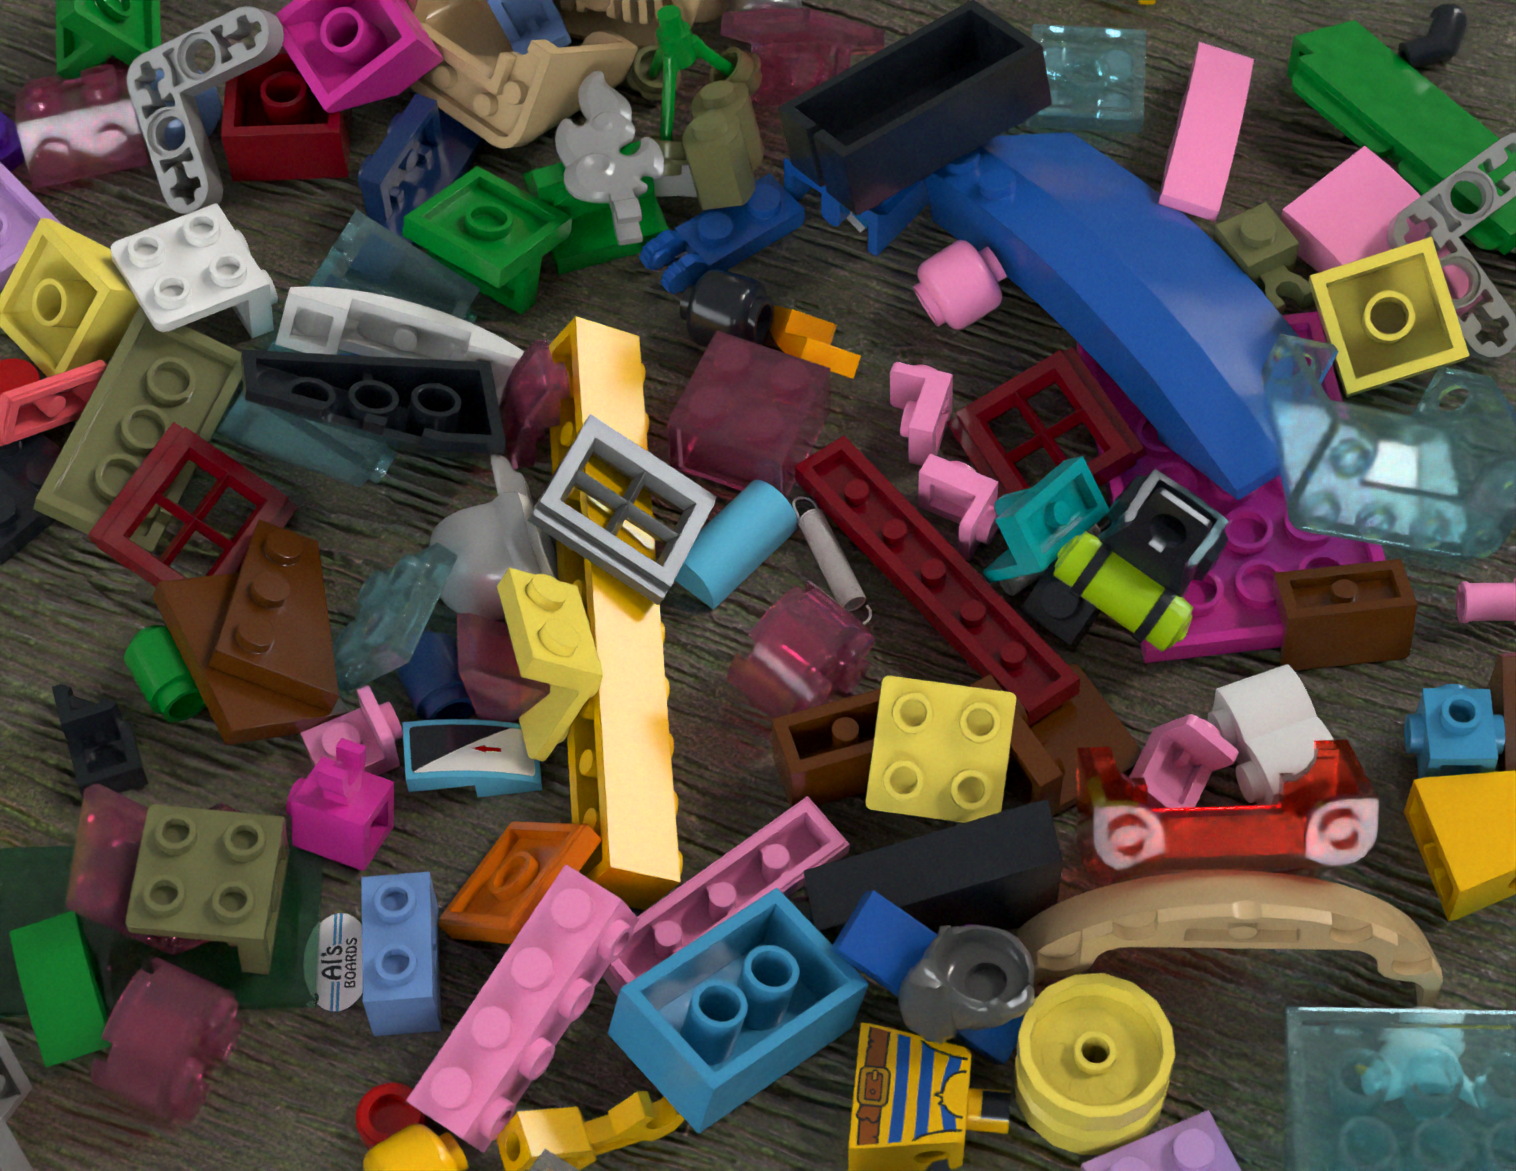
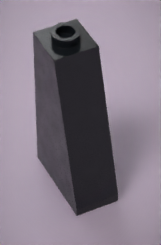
(974, 873)

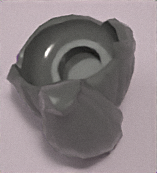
(967, 981)

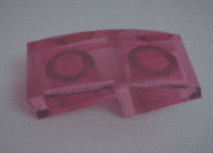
(532, 402)

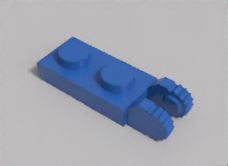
(723, 235)

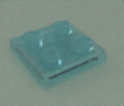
(1093, 78)
(391, 616)

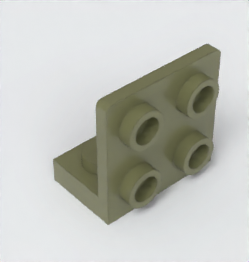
(211, 879)

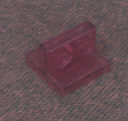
(799, 48)

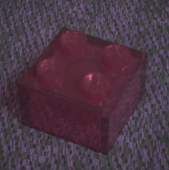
(748, 414)

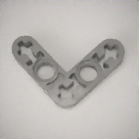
(181, 85)
(1447, 227)

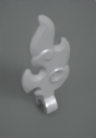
(593, 161)

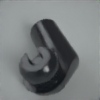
(1442, 40)

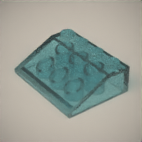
(1399, 1089)

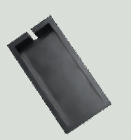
(915, 106)

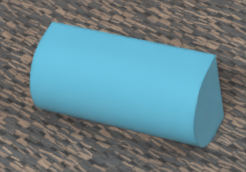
(737, 542)

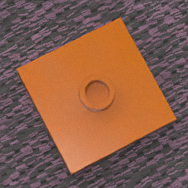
(515, 879)

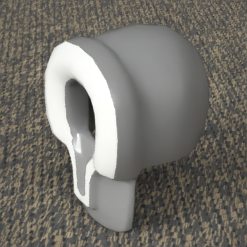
(490, 541)

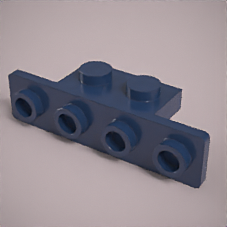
(415, 161)

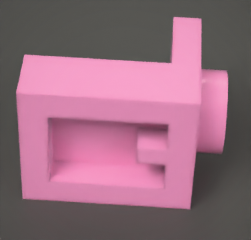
(926, 404)
(369, 725)

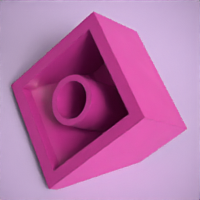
(356, 49)

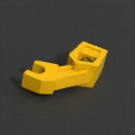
(579, 1142)

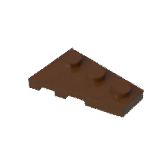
(279, 619)

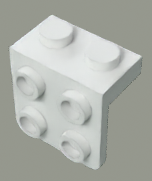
(195, 270)

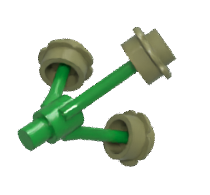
(658, 76)

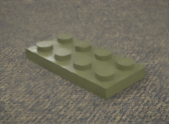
(142, 392)

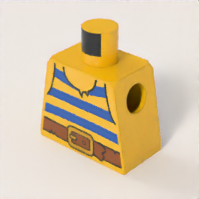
(916, 1103)

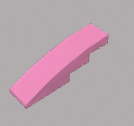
(1206, 132)

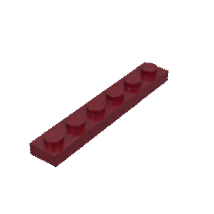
(936, 578)

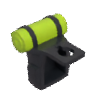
(1146, 558)

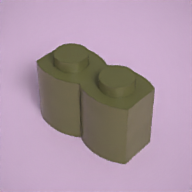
(723, 145)

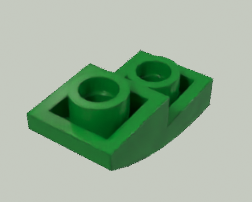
(60, 987)

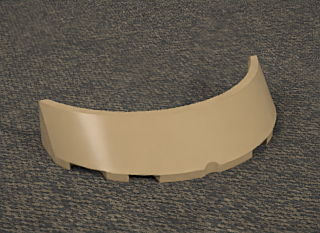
(1230, 912)

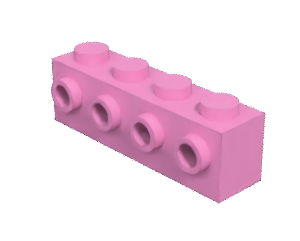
(525, 1009)

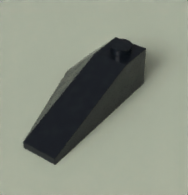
(401, 402)

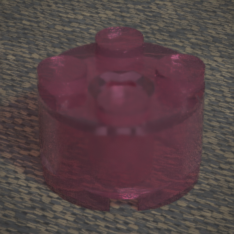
(802, 653)
(166, 1040)

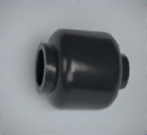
(726, 305)

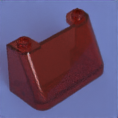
(1319, 826)

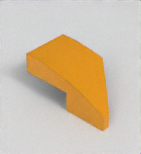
(811, 340)

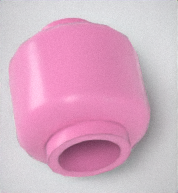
(959, 285)

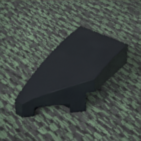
(99, 742)

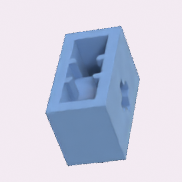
(401, 954)

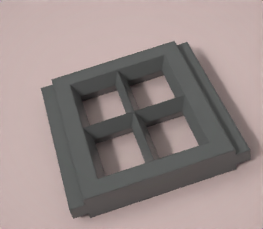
(601, 544)

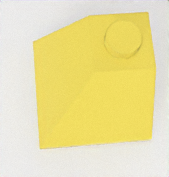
(65, 300)

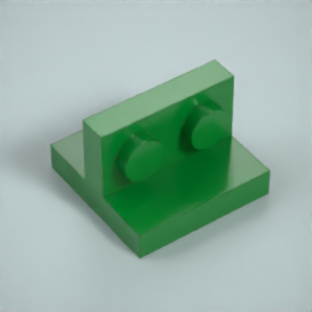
(99, 29)
(592, 228)
(490, 235)

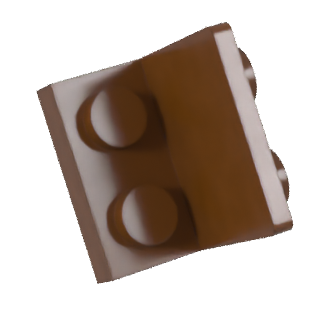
(1045, 753)

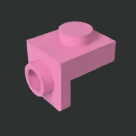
(962, 497)
(1180, 761)

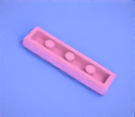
(764, 861)

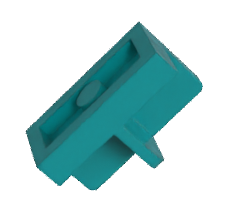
(1045, 519)

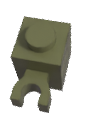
(1265, 253)

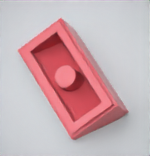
(47, 402)

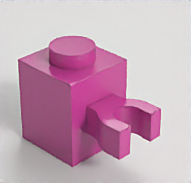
(342, 808)

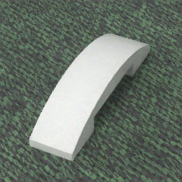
(386, 326)

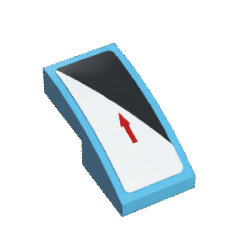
(468, 754)

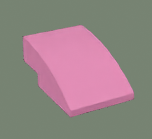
(1350, 214)

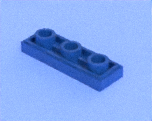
(888, 942)

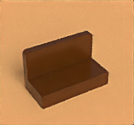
(1345, 614)

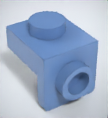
(530, 21)

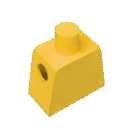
(1466, 837)

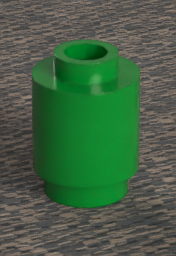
(163, 674)

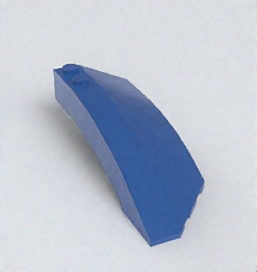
(1131, 288)

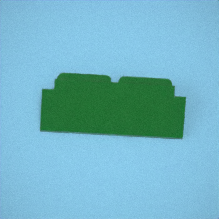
(1400, 116)

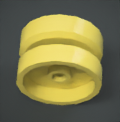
(1093, 1063)

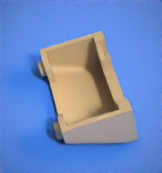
(503, 92)

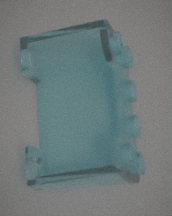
(1391, 477)

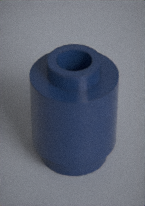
(435, 680)

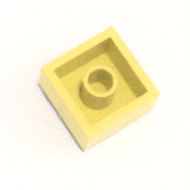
(1388, 317)

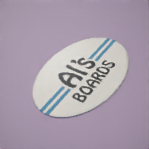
(339, 962)

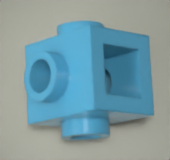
(1454, 732)

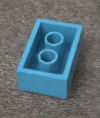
(736, 1009)

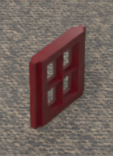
(1086, 397)
(147, 488)

